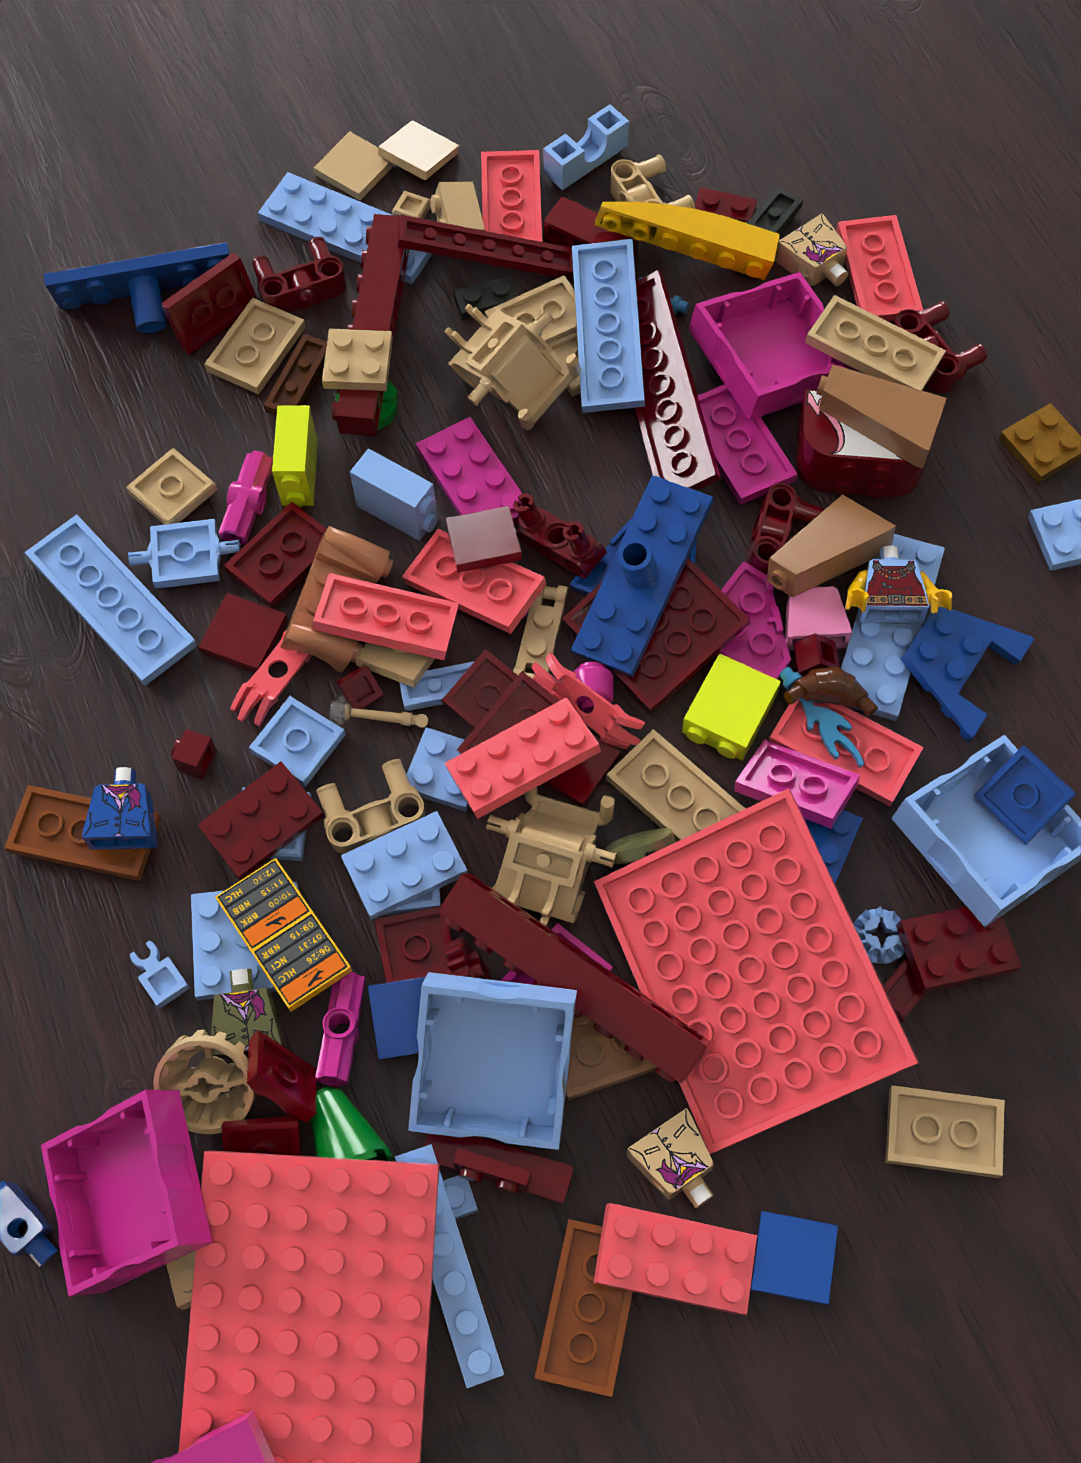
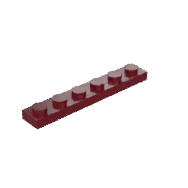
(485, 247)

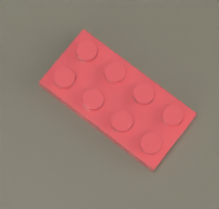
(512, 193)
(879, 266)
(491, 593)
(385, 616)
(885, 754)
(522, 757)
(675, 1259)

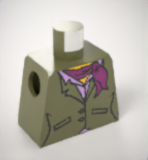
(245, 1012)

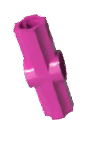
(246, 497)
(338, 1049)

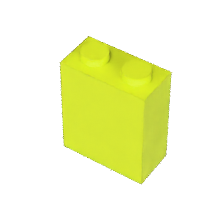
(295, 455)
(730, 707)

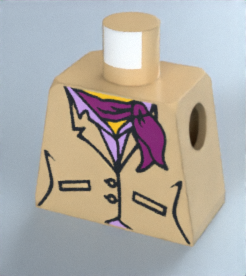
(814, 252)
(675, 1159)

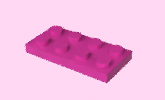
(743, 447)
(468, 470)

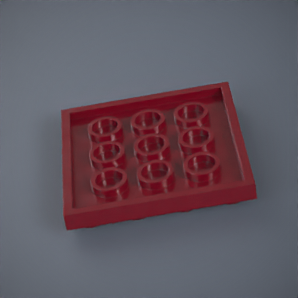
(688, 635)

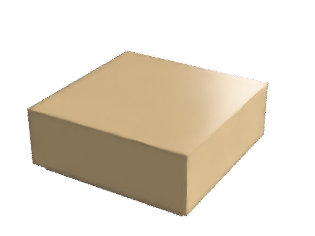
(412, 205)

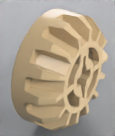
(202, 1085)

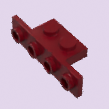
(504, 1165)

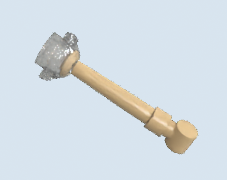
(342, 711)

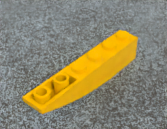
(694, 234)

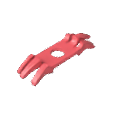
(265, 685)
(604, 717)

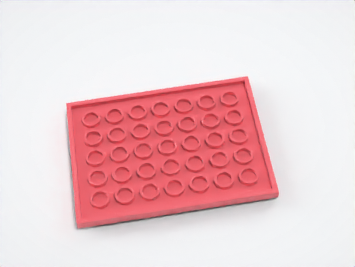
(763, 962)
(313, 1305)

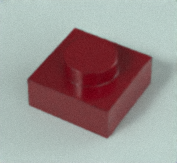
(360, 687)

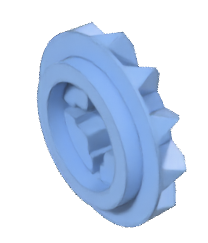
(892, 947)

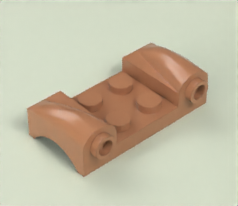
(344, 556)

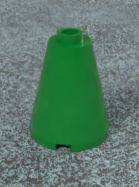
(343, 1131)

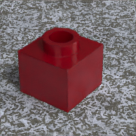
(815, 653)
(193, 753)

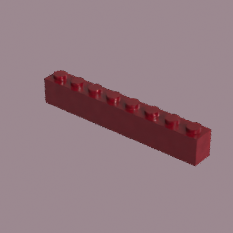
(376, 310)
(556, 963)

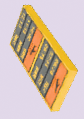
(283, 934)

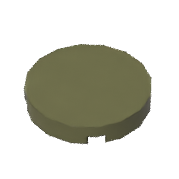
(638, 845)

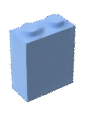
(394, 495)

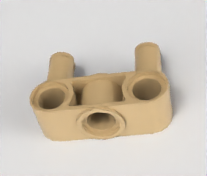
(631, 184)
(374, 818)

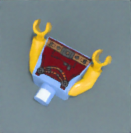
(895, 591)

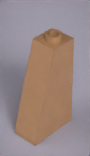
(883, 411)
(829, 546)

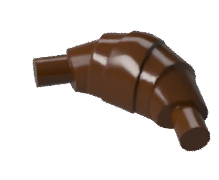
(833, 687)

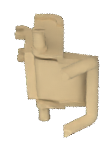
(512, 364)
(550, 855)

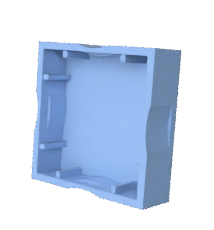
(974, 849)
(492, 1060)

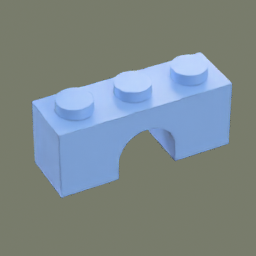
(605, 137)

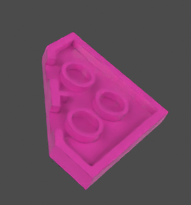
(761, 642)

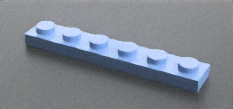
(458, 1289)

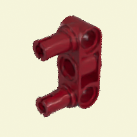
(304, 283)
(953, 365)
(775, 522)
(545, 532)

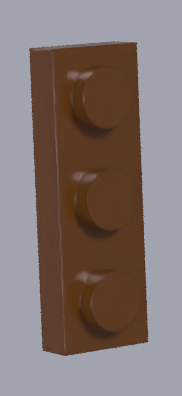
(298, 374)

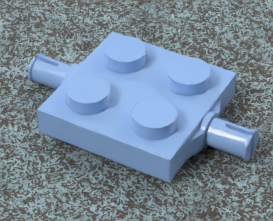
(184, 553)

